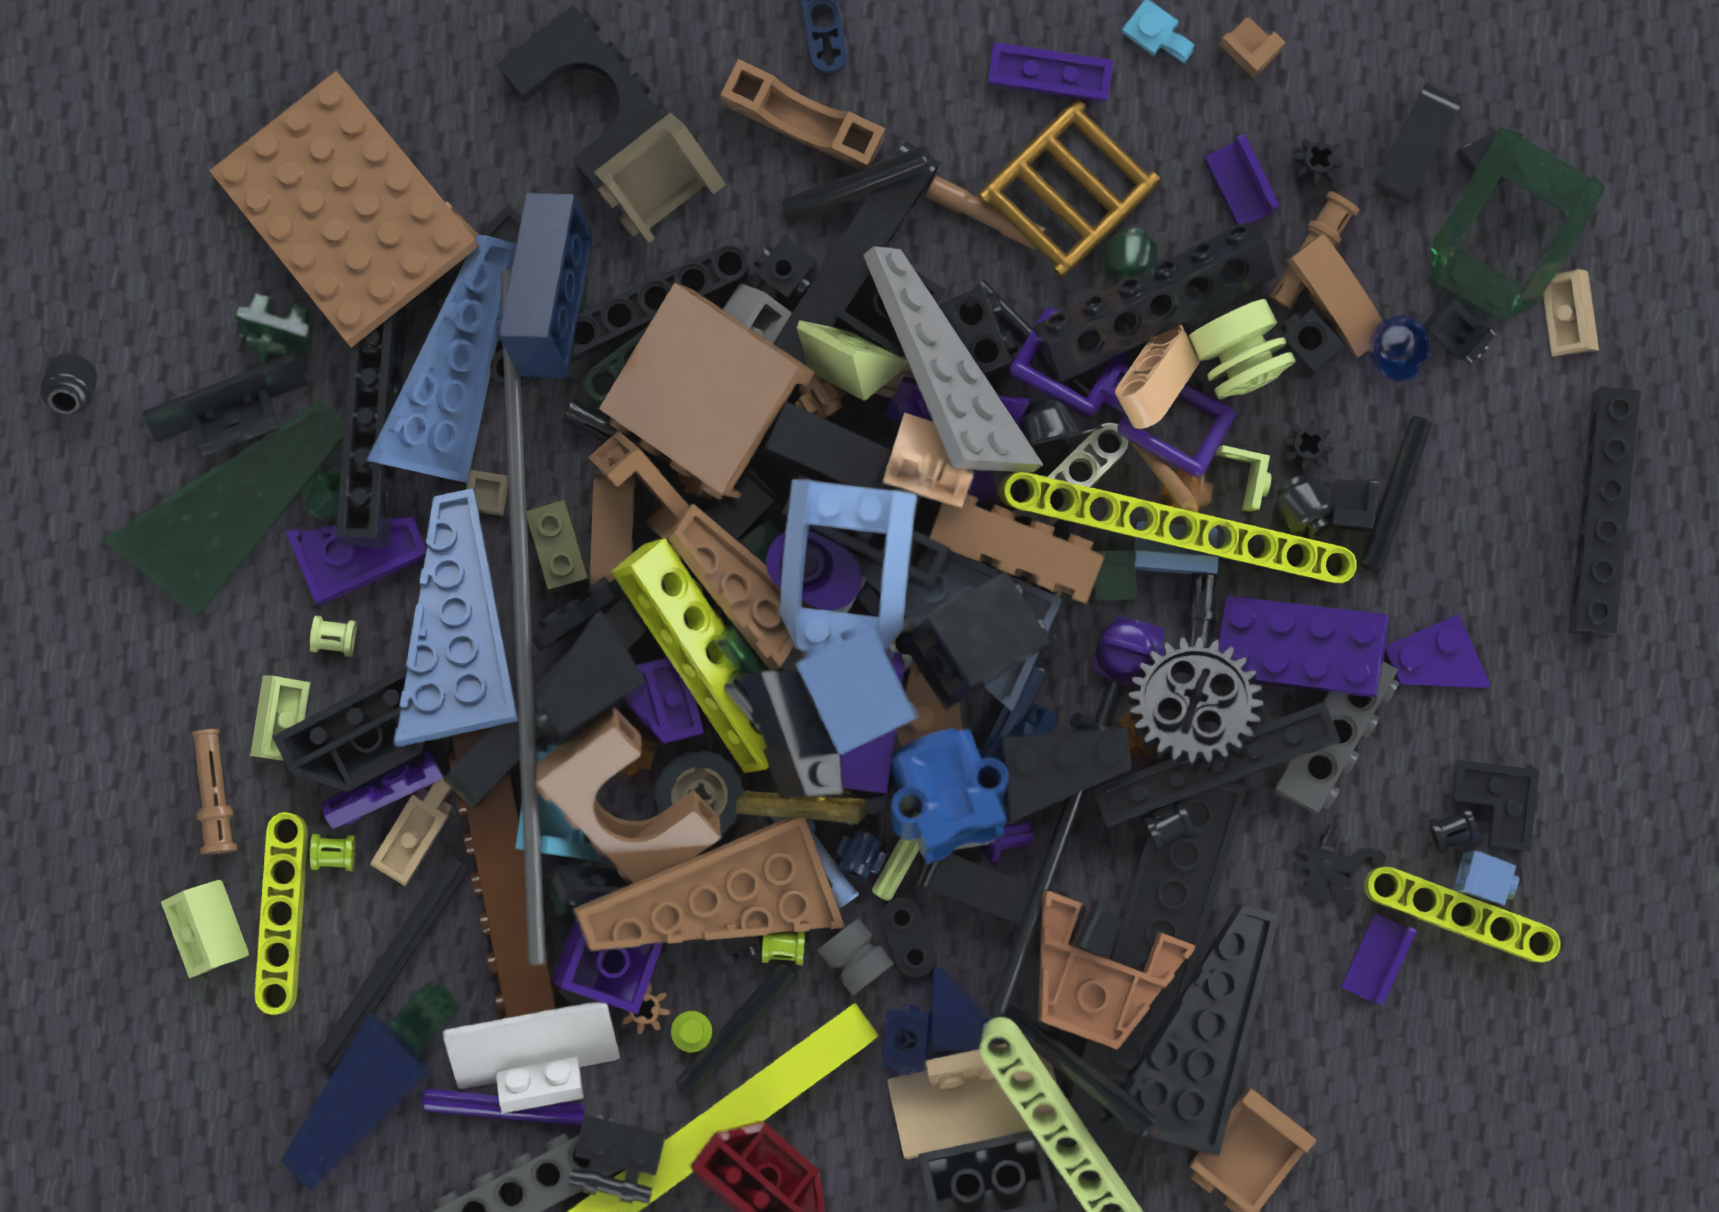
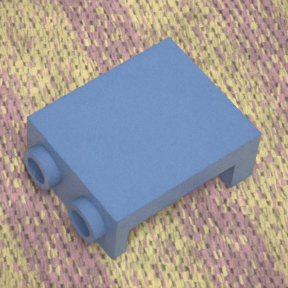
(855, 688)

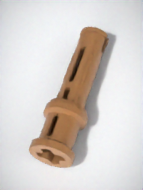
(1331, 223)
(214, 812)

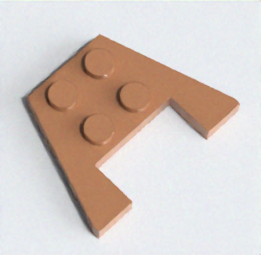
(1091, 992)

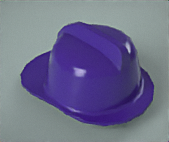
(830, 571)
(1124, 647)

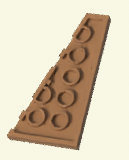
(734, 891)

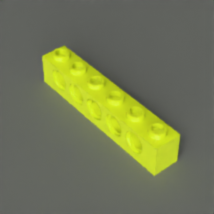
(686, 645)

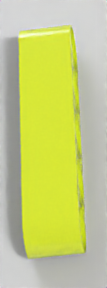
(272, 894)
(1481, 914)

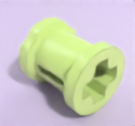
(323, 632)

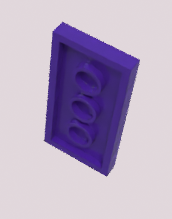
(1306, 644)

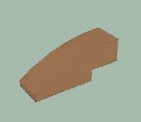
(1336, 293)

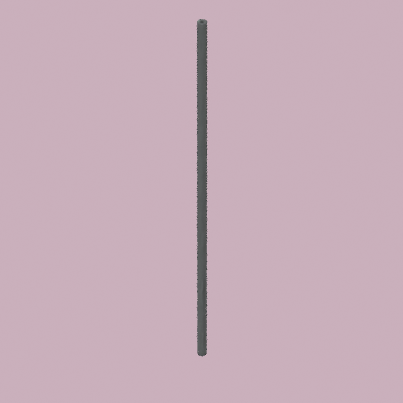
(523, 648)

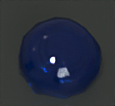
(1412, 344)

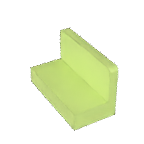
(205, 928)

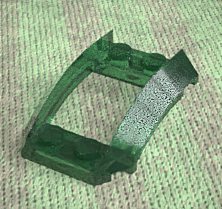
(1537, 174)

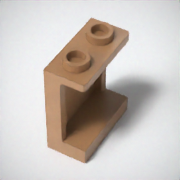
(620, 459)
(1254, 1155)

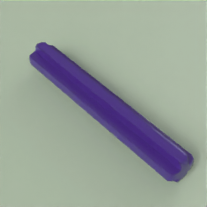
(488, 1106)

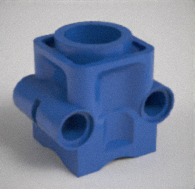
(941, 782)

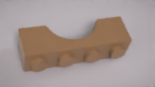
(792, 114)

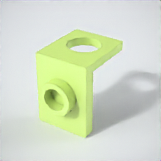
(1258, 480)

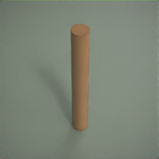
(1167, 477)

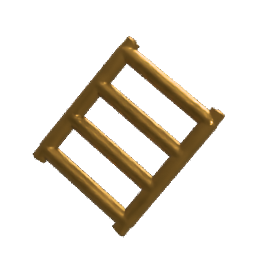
(1048, 141)

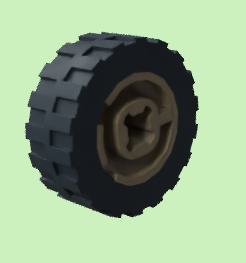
(709, 777)

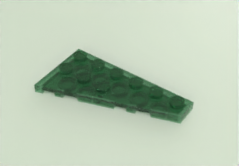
(216, 521)

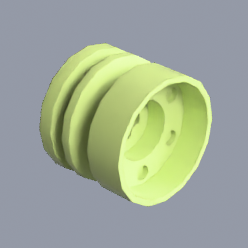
(1242, 349)

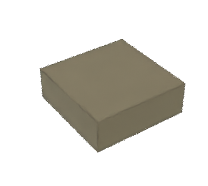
(490, 491)

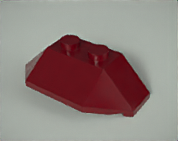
(758, 1171)

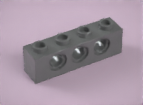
(1312, 793)

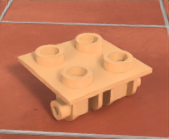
(923, 466)

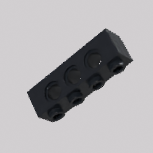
(926, 555)

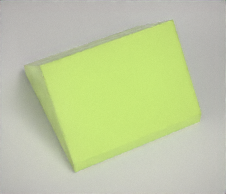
(848, 359)

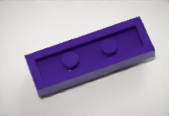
(1050, 72)

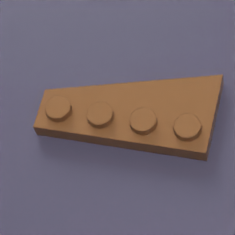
(736, 583)

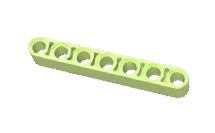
(1056, 1125)

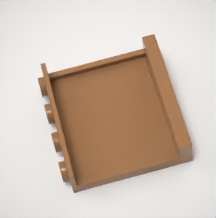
(702, 390)

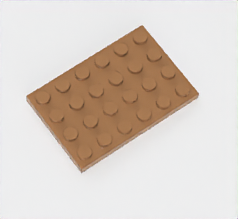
(344, 208)

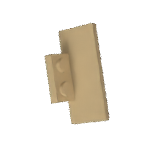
(955, 1104)

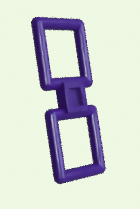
(1105, 392)

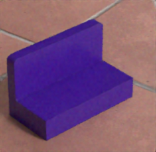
(1242, 182)
(1378, 959)

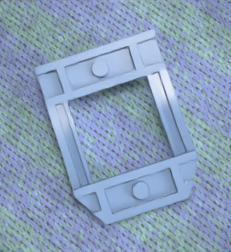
(848, 509)

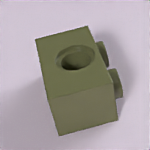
(557, 546)

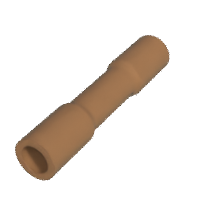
(962, 201)

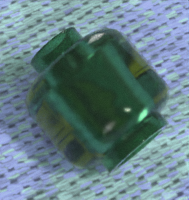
(1129, 254)

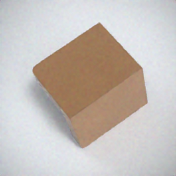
(1252, 46)

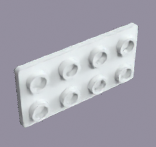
(534, 1054)

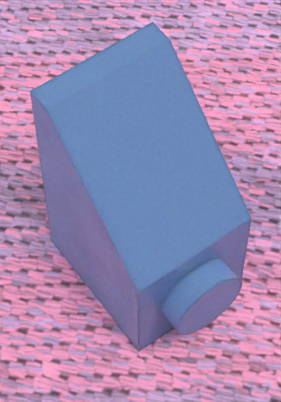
(1486, 878)

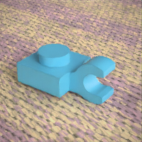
(1154, 29)

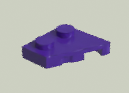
(1438, 657)
(666, 704)

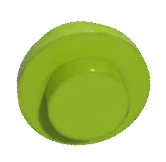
(691, 1031)

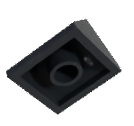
(866, 313)

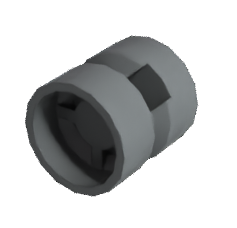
(855, 956)

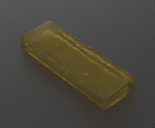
(803, 807)

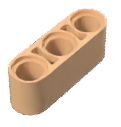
(1157, 377)

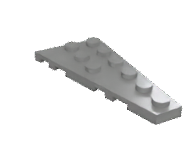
(959, 397)

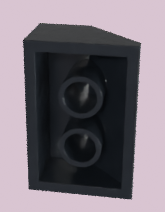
(989, 1176)

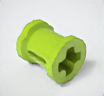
(332, 852)
(784, 946)

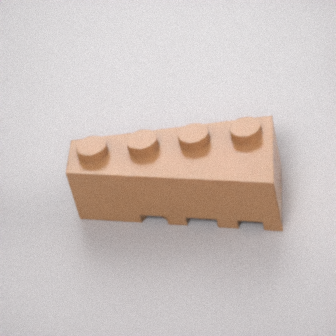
(1017, 547)

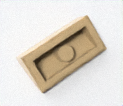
(1570, 314)

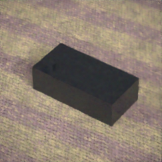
(826, 451)

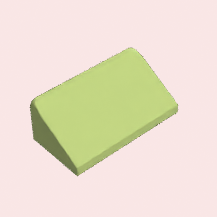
(279, 707)

